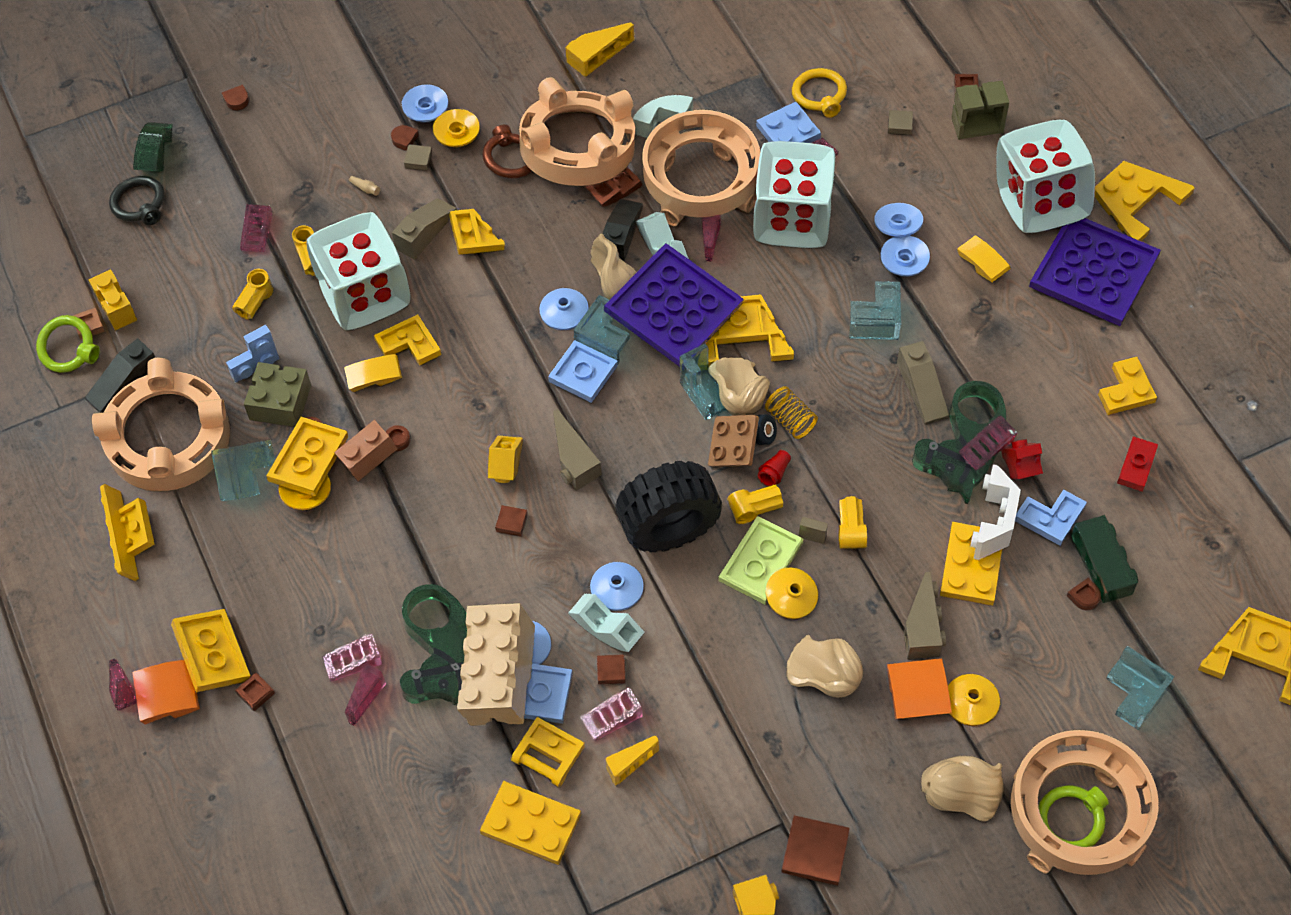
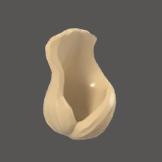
(610, 268)
(739, 386)
(825, 665)
(964, 786)

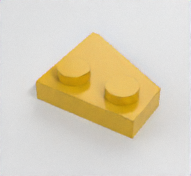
(472, 233)

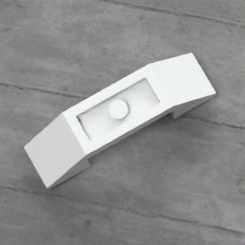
(996, 537)

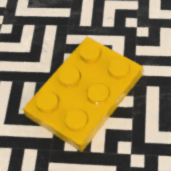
(307, 456)
(968, 577)
(210, 650)
(530, 822)

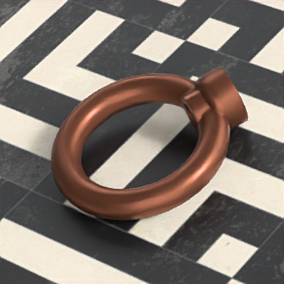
(503, 136)

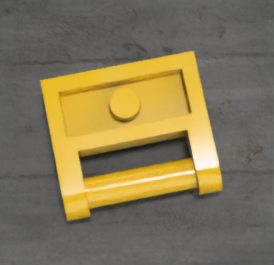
(551, 743)

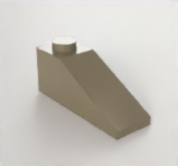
(421, 227)
(922, 382)
(576, 459)

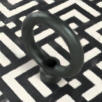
(147, 212)

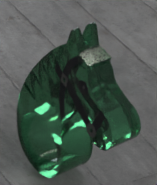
(944, 457)
(441, 671)

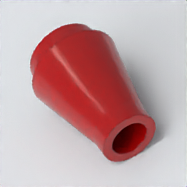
(773, 470)

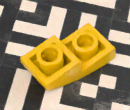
(984, 258)
(373, 371)

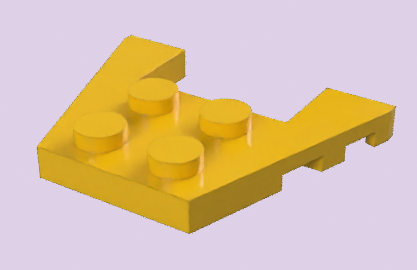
(1130, 189)
(751, 323)
(1258, 640)

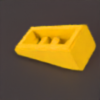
(628, 760)

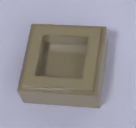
(900, 122)
(418, 157)
(813, 530)

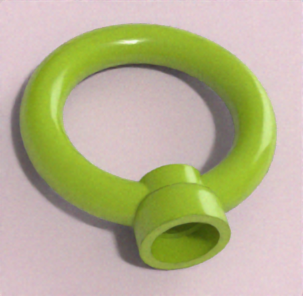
(86, 351)
(1093, 800)

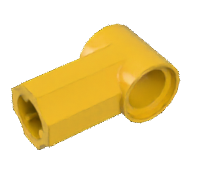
(301, 234)
(253, 294)
(749, 505)
(851, 528)

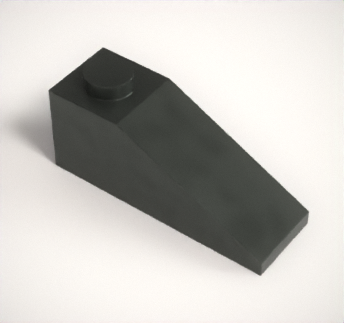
(622, 225)
(125, 368)

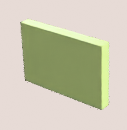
(758, 557)

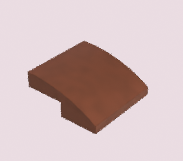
(615, 188)
(815, 850)

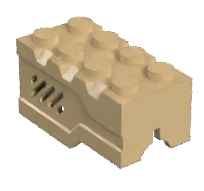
(496, 664)

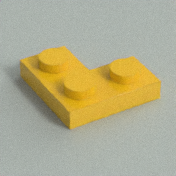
(412, 335)
(1131, 392)

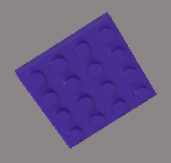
(1095, 269)
(673, 304)

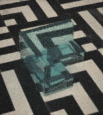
(877, 318)
(598, 332)
(699, 383)
(237, 466)
(1143, 682)

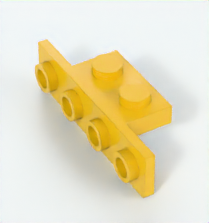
(128, 530)

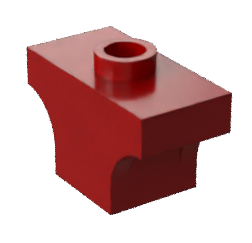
(1023, 459)
(1137, 464)

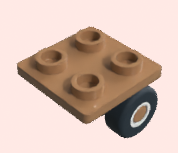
(736, 438)

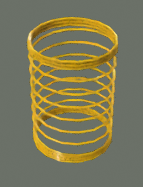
(776, 406)

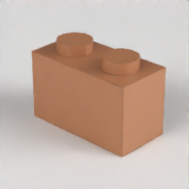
(366, 450)

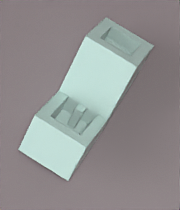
(659, 110)
(657, 232)
(611, 628)

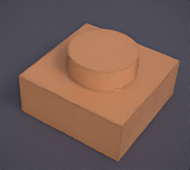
(92, 319)

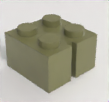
(980, 110)
(277, 394)

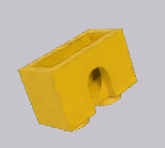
(116, 303)

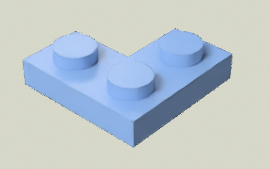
(260, 349)
(1051, 522)

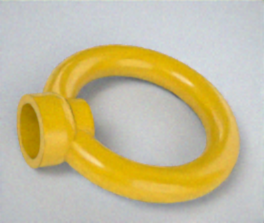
(828, 105)

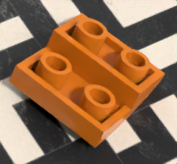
(919, 688)
(164, 691)

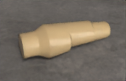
(365, 185)

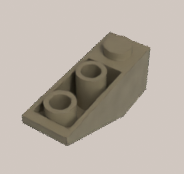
(922, 627)

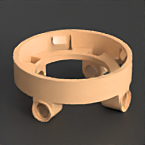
(729, 139)
(604, 156)
(161, 468)
(1114, 766)

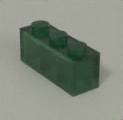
(1104, 558)

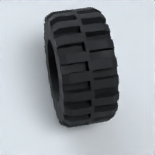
(668, 506)

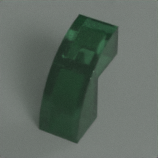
(150, 146)

